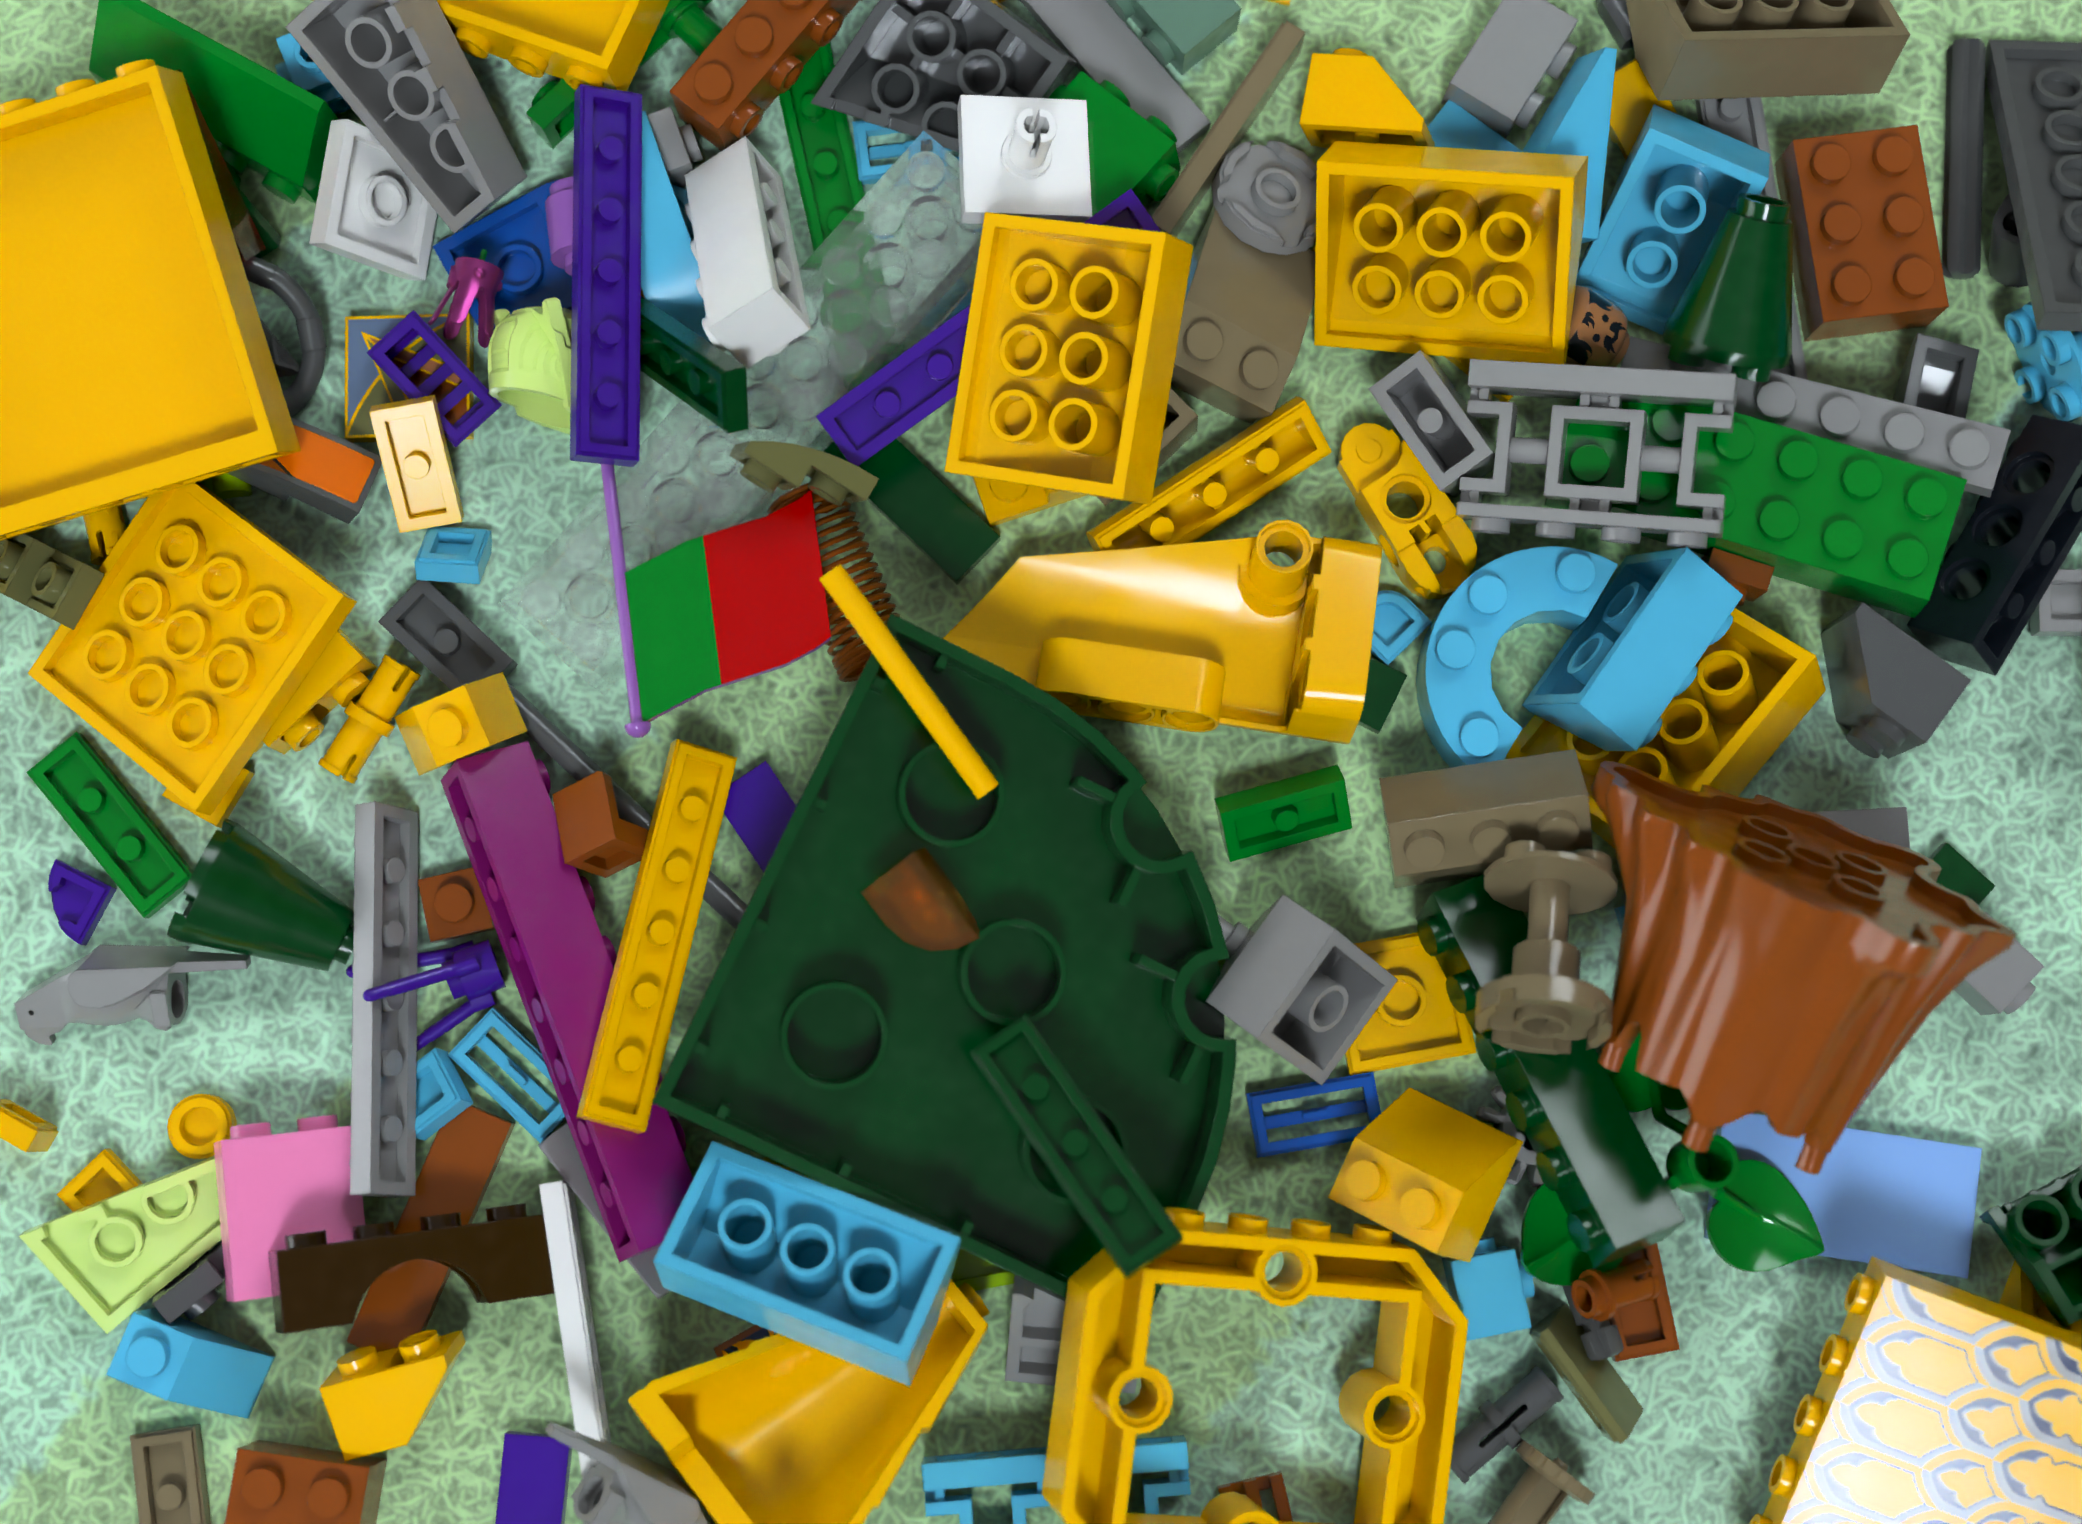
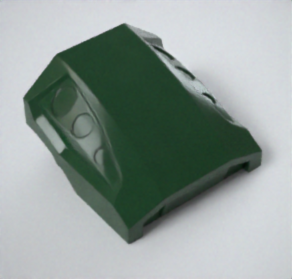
(2046, 1242)

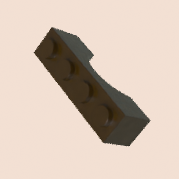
(324, 1282)

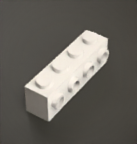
(745, 254)

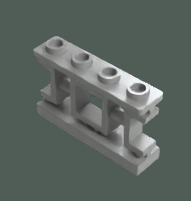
(1601, 399)

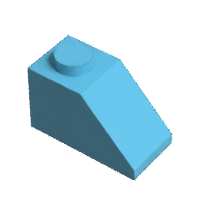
(190, 1364)

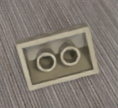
(1464, 816)

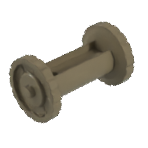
(1539, 1490)

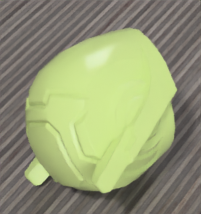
(533, 362)

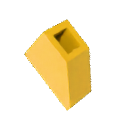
(333, 680)
(385, 1395)

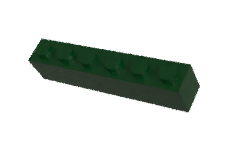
(1561, 1101)

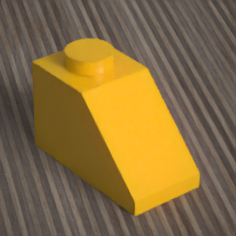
(1357, 102)
(460, 723)

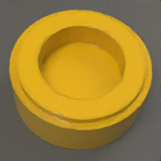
(199, 1123)

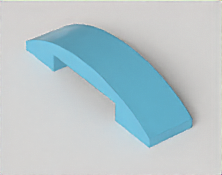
(666, 256)

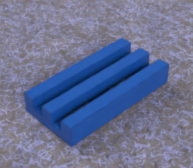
(1260, 1124)

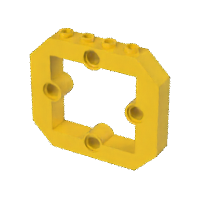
(1107, 1343)

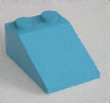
(1666, 213)

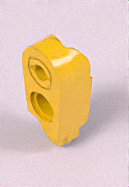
(1379, 465)

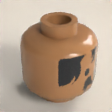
(1596, 331)

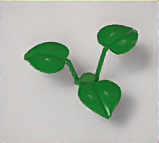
(1752, 1225)

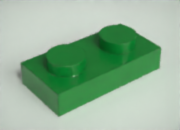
(1283, 813)

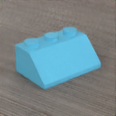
(1635, 649)

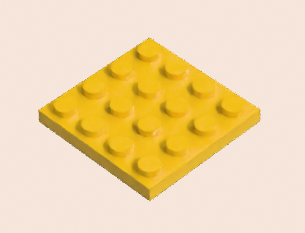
(193, 642)

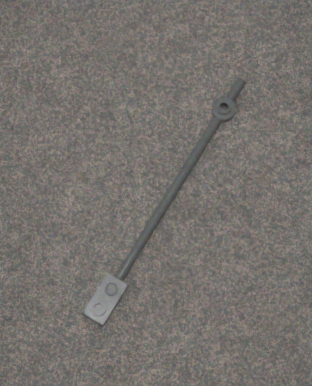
(463, 654)

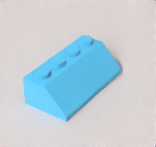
(809, 1262)

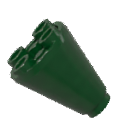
(1739, 294)

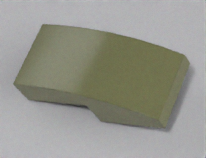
(786, 465)
(46, 579)

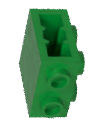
(1123, 145)

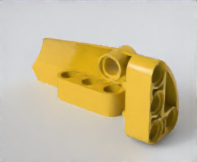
(1192, 632)

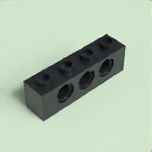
(2007, 550)

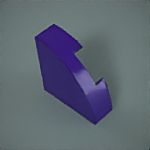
(78, 900)

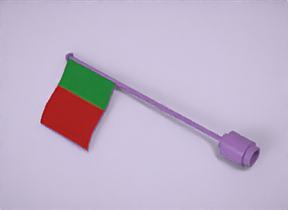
(715, 602)

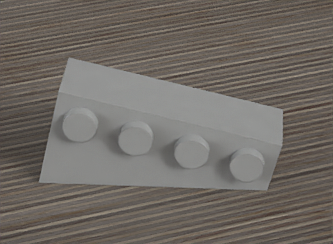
(416, 97)

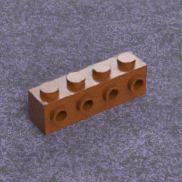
(753, 63)

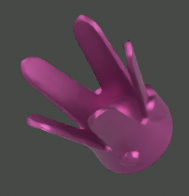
(471, 280)

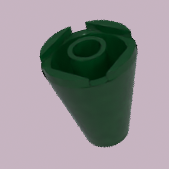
(261, 905)

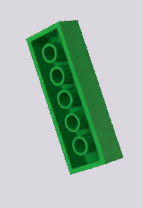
(1792, 502)

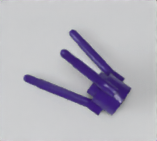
(468, 971)

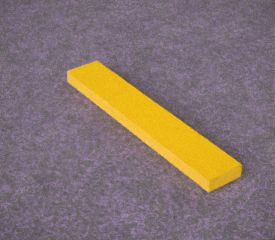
(657, 938)

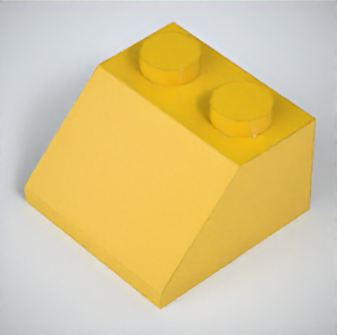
(1427, 1174)

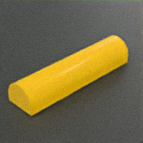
(1219, 482)

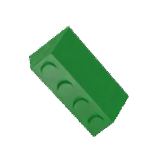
(248, 109)

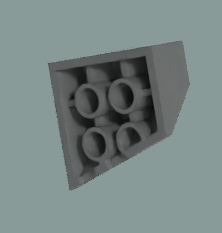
(926, 53)

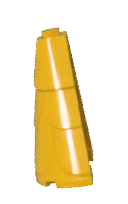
(799, 1431)

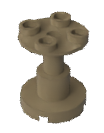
(1543, 999)

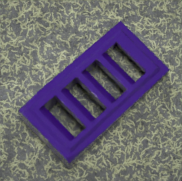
(399, 339)

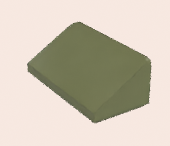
(1592, 1382)

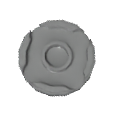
(1268, 196)

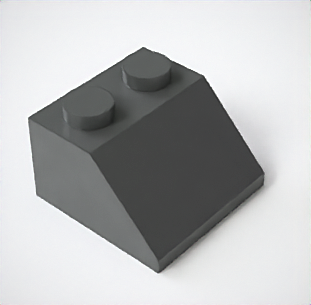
(1886, 683)

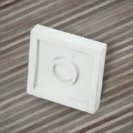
(1023, 158)
(371, 206)

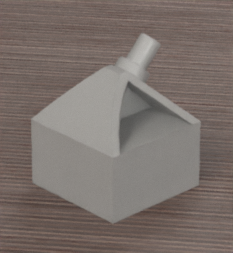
(1298, 986)

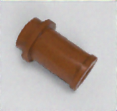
(1602, 1293)

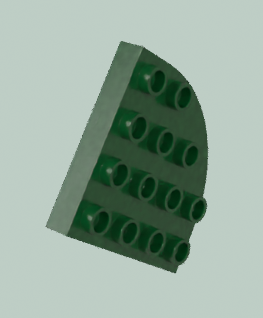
(856, 1047)

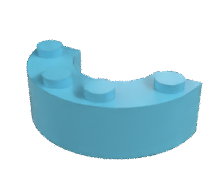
(1458, 649)

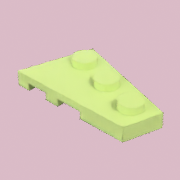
(132, 1242)

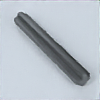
(1963, 159)

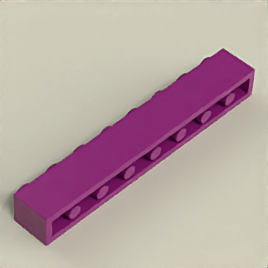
(563, 981)

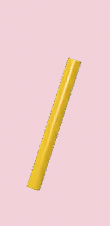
(909, 681)

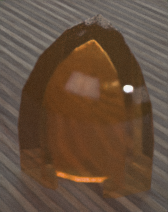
(922, 905)

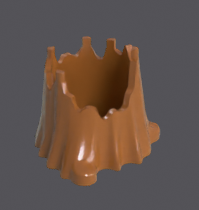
(1774, 955)

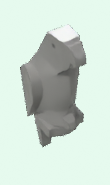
(118, 987)
(627, 1486)

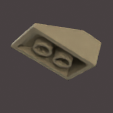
(1241, 322)

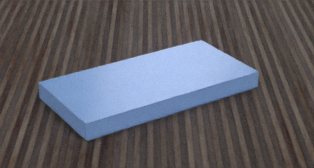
(1878, 1194)

